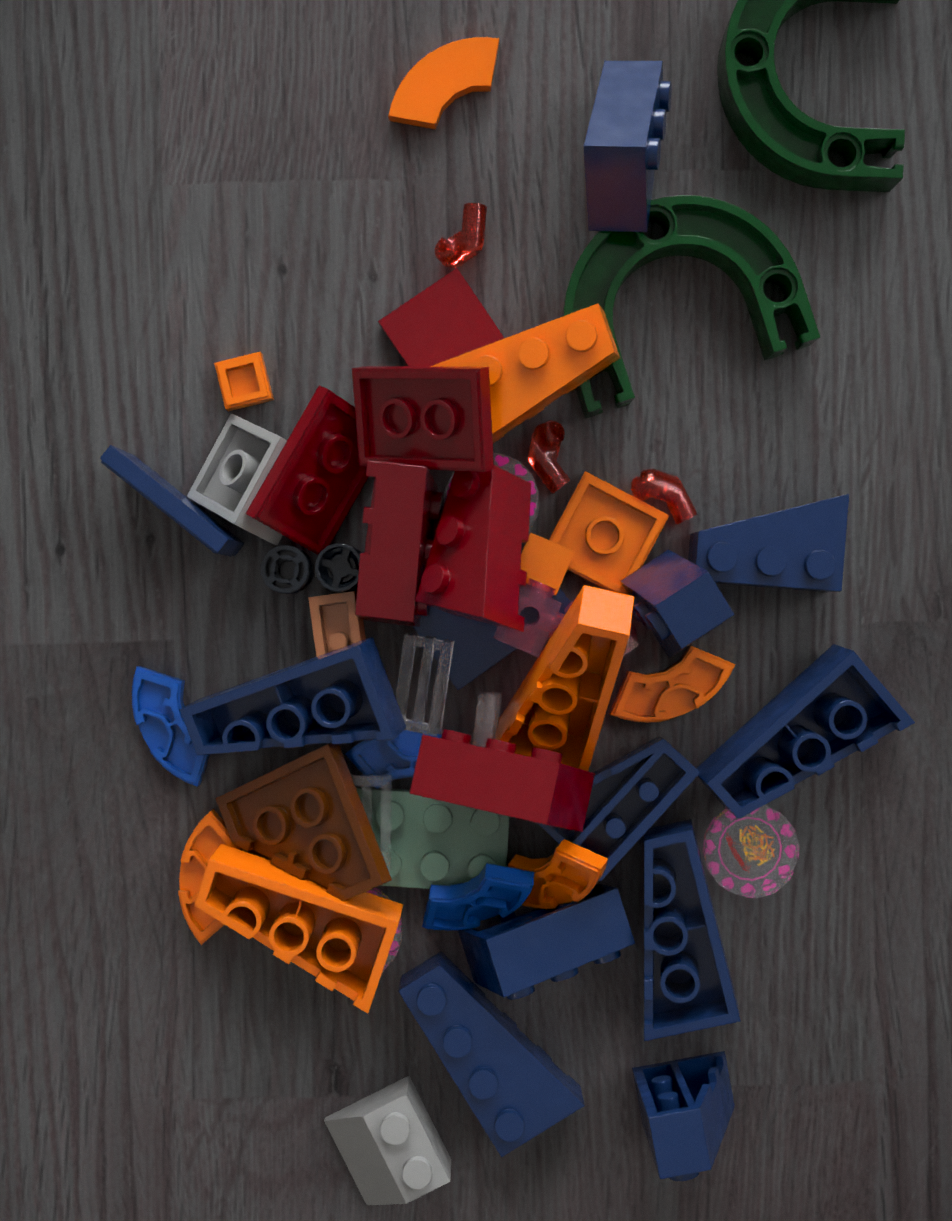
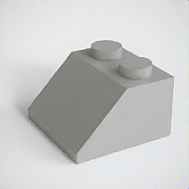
(236, 473)
(391, 1145)

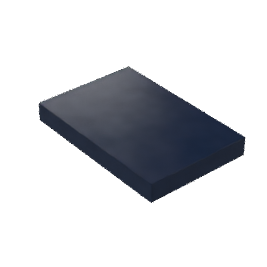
(171, 502)
(473, 640)

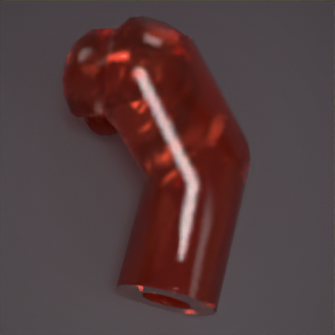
(467, 242)
(544, 452)
(665, 488)

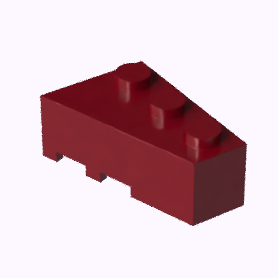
(397, 543)
(478, 549)
(502, 781)

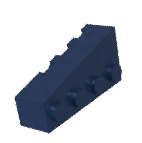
(314, 702)
(802, 732)
(683, 949)
(492, 1062)

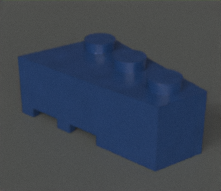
(625, 144)
(779, 549)
(676, 601)
(629, 799)
(547, 943)
(685, 1112)

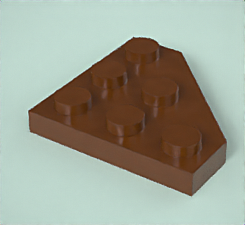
(309, 823)

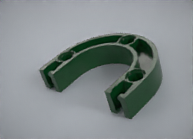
(779, 131)
(701, 230)

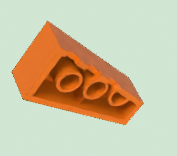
(541, 364)
(572, 680)
(301, 922)

